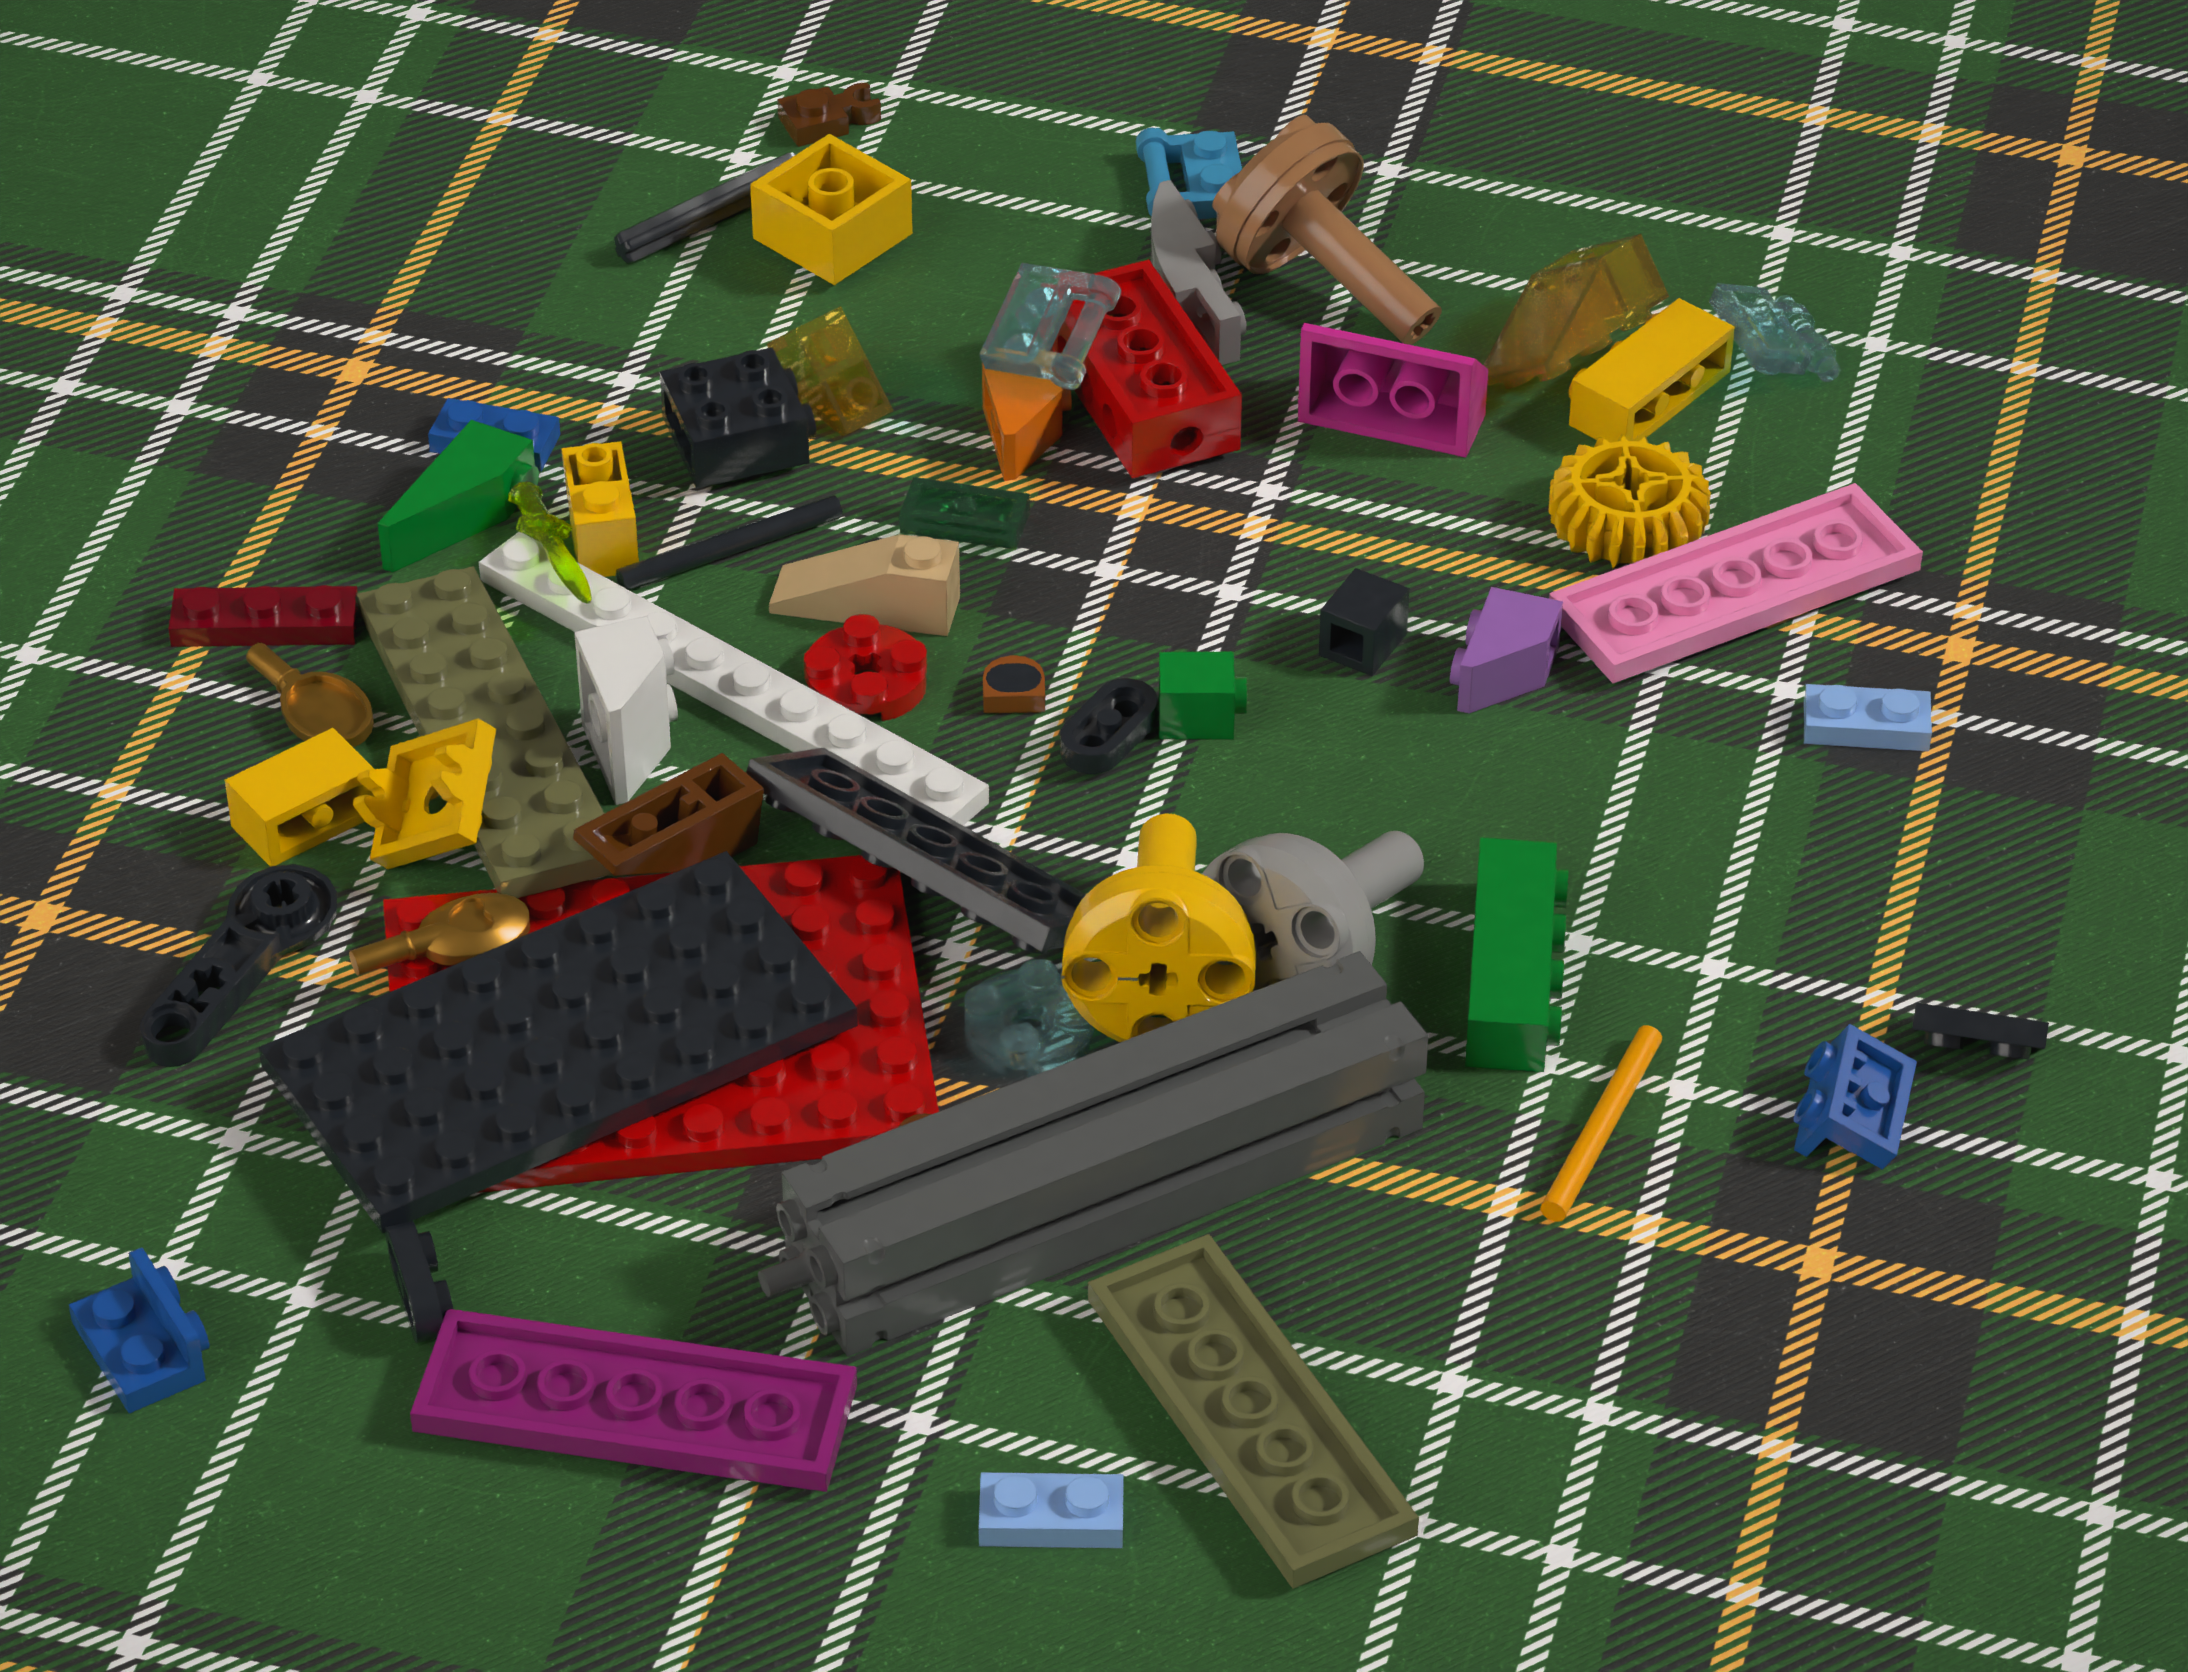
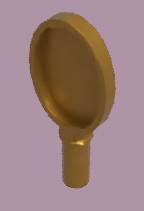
(315, 699)
(450, 933)

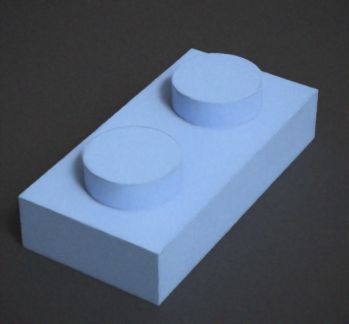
(1867, 717)
(1051, 1510)

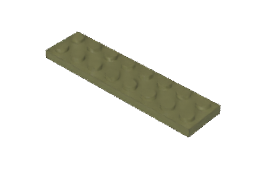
(461, 665)

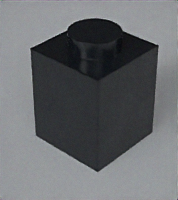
(1363, 621)

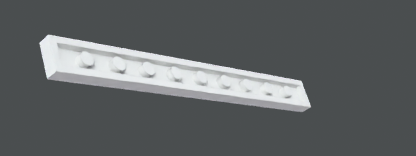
(737, 682)

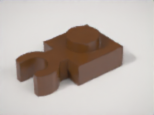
(820, 112)

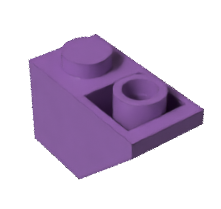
(1507, 649)

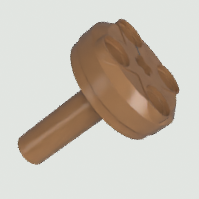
(1294, 203)

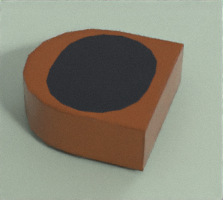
(1013, 686)

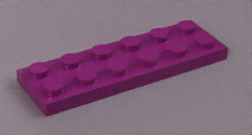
(635, 1399)

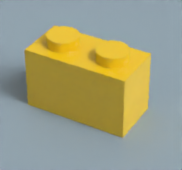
(298, 797)

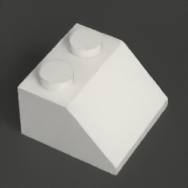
(626, 700)

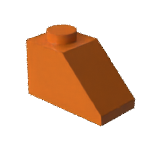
(1022, 417)

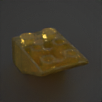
(1574, 309)

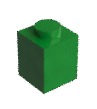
(1199, 695)

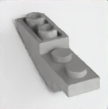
(1186, 262)

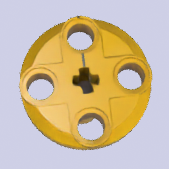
(1156, 939)

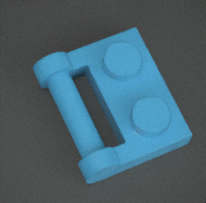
(1206, 163)

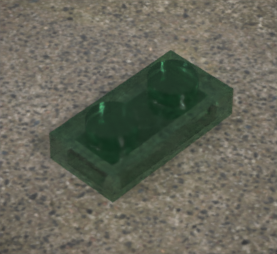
(964, 513)

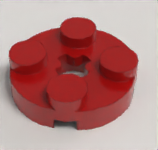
(868, 645)

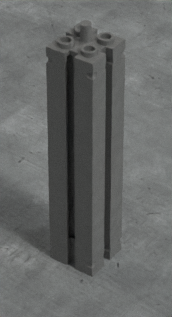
(1098, 1153)

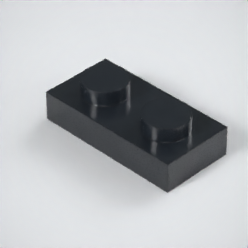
(2007, 1034)

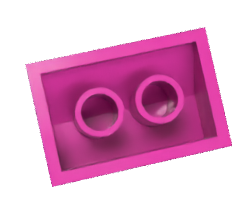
(1390, 390)

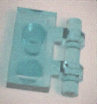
(1775, 333)

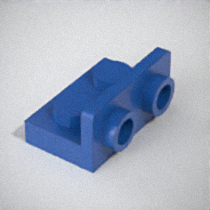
(1855, 1097)
(142, 1335)

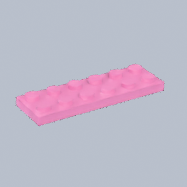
(1735, 582)

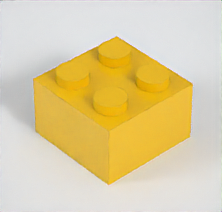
(831, 209)

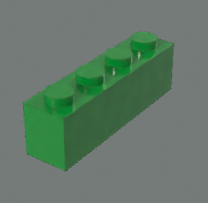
(1513, 955)

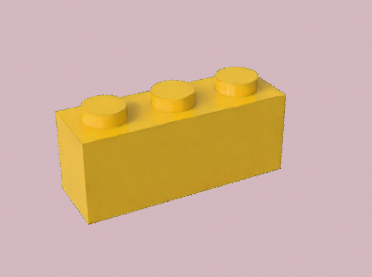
(1651, 374)

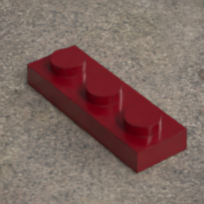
(263, 616)

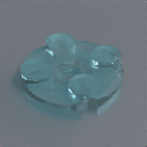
(1017, 995)

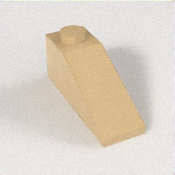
(895, 579)

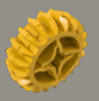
(1628, 500)

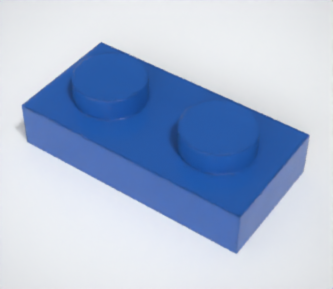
(457, 413)

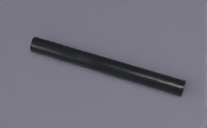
(729, 543)

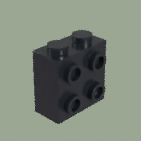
(736, 417)

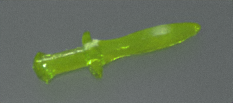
(550, 532)

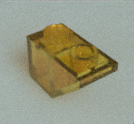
(833, 372)

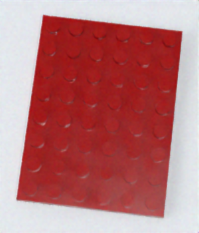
(797, 1106)

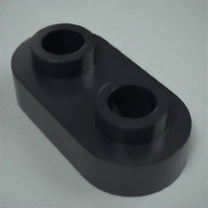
(1108, 726)
(412, 1262)

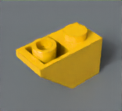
(600, 507)

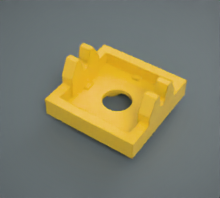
(418, 770)

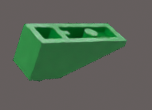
(457, 494)

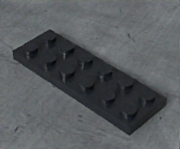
(921, 843)

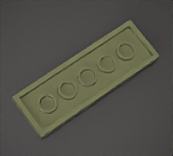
(1252, 1411)

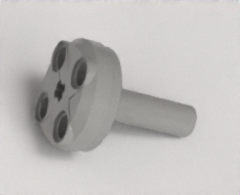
(1310, 903)

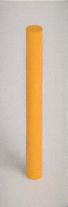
(1601, 1124)

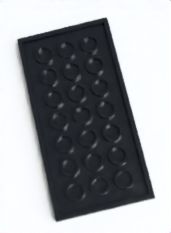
(555, 1040)

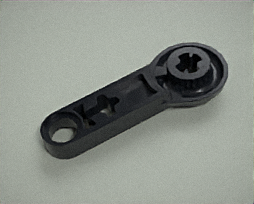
(239, 957)

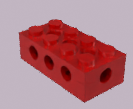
(1154, 379)

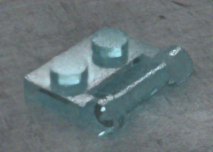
(1033, 317)

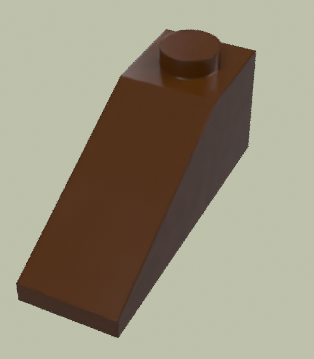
(678, 822)

